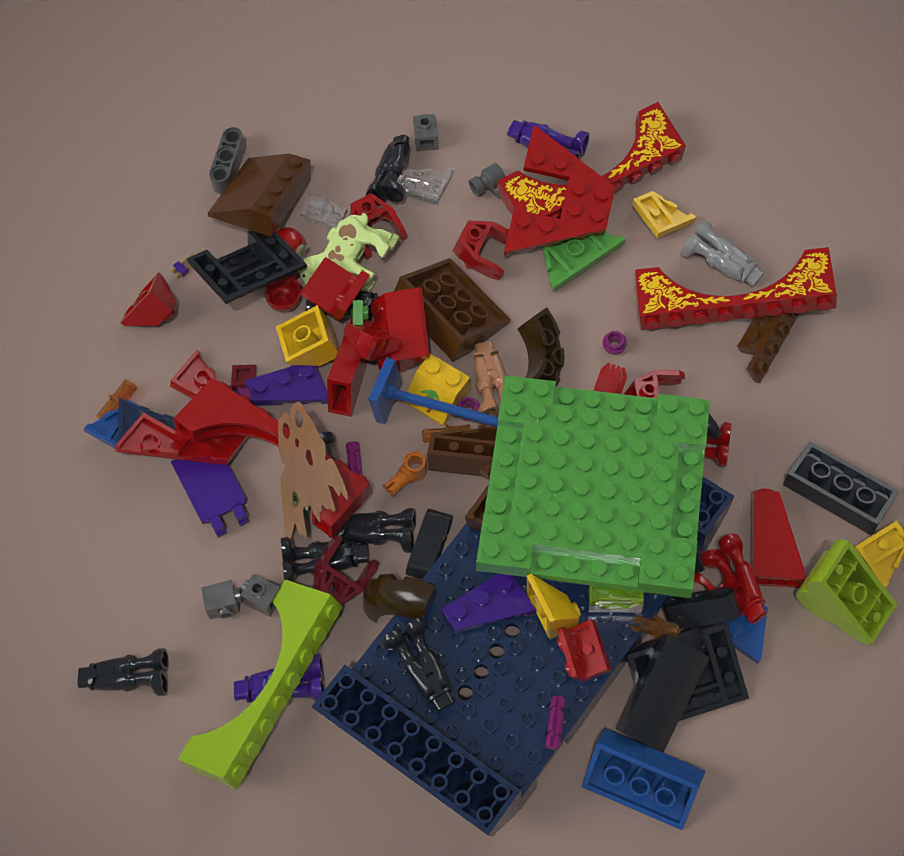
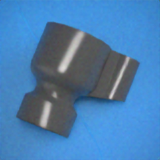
(488, 179)

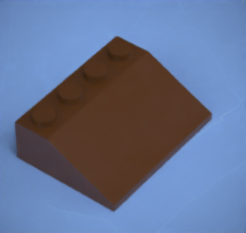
(263, 192)
(454, 307)

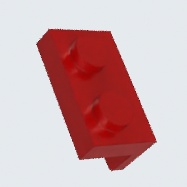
(583, 651)

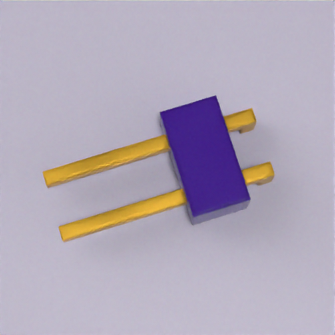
(180, 268)

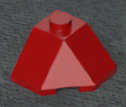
(152, 305)

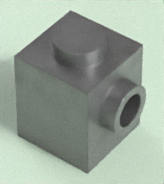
(425, 132)
(259, 594)
(221, 600)

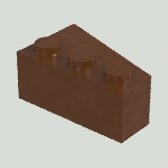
(461, 450)

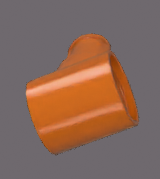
(407, 474)

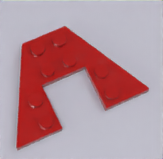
(585, 201)
(156, 439)

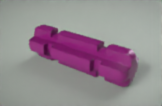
(354, 457)
(555, 722)

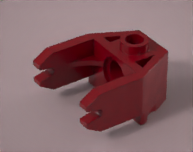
(342, 587)

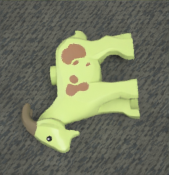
(347, 245)

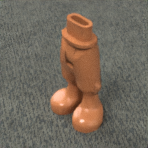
(489, 375)

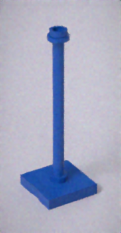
(387, 390)

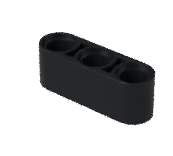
(429, 543)
(702, 608)

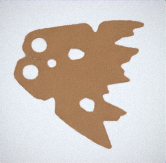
(307, 480)

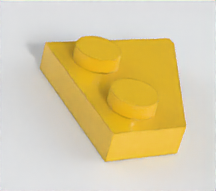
(660, 214)
(883, 551)

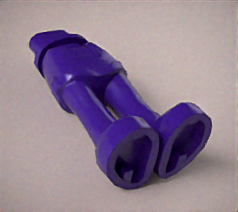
(522, 132)
(252, 687)

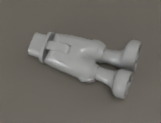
(726, 258)

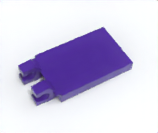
(211, 491)

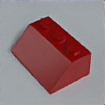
(403, 317)

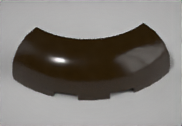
(543, 347)
(396, 597)

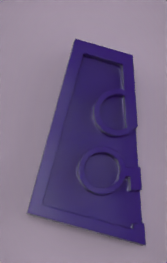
(288, 385)
(490, 602)

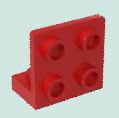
(333, 288)

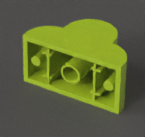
(847, 593)

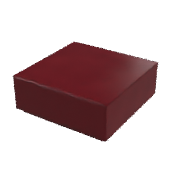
(241, 373)

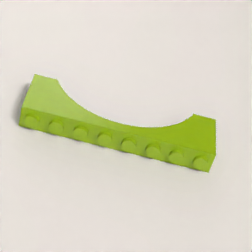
(231, 749)

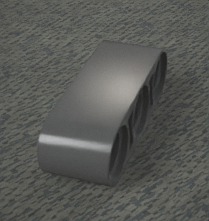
(230, 148)

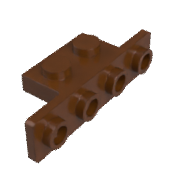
(764, 340)

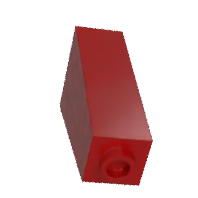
(345, 377)
(773, 545)

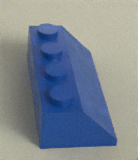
(643, 779)

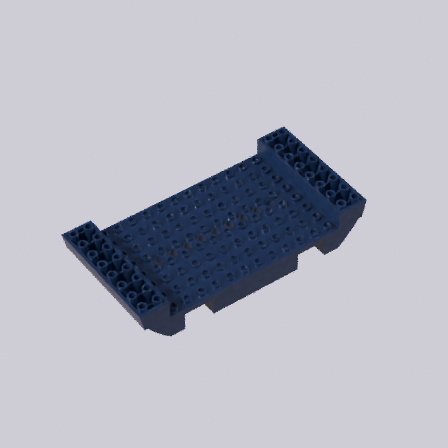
(491, 748)

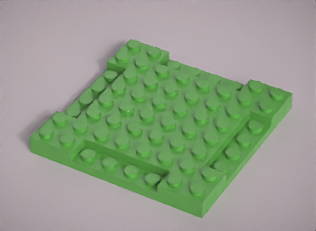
(595, 488)

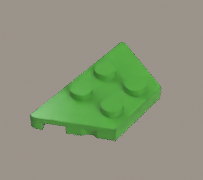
(574, 256)

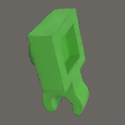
(359, 312)

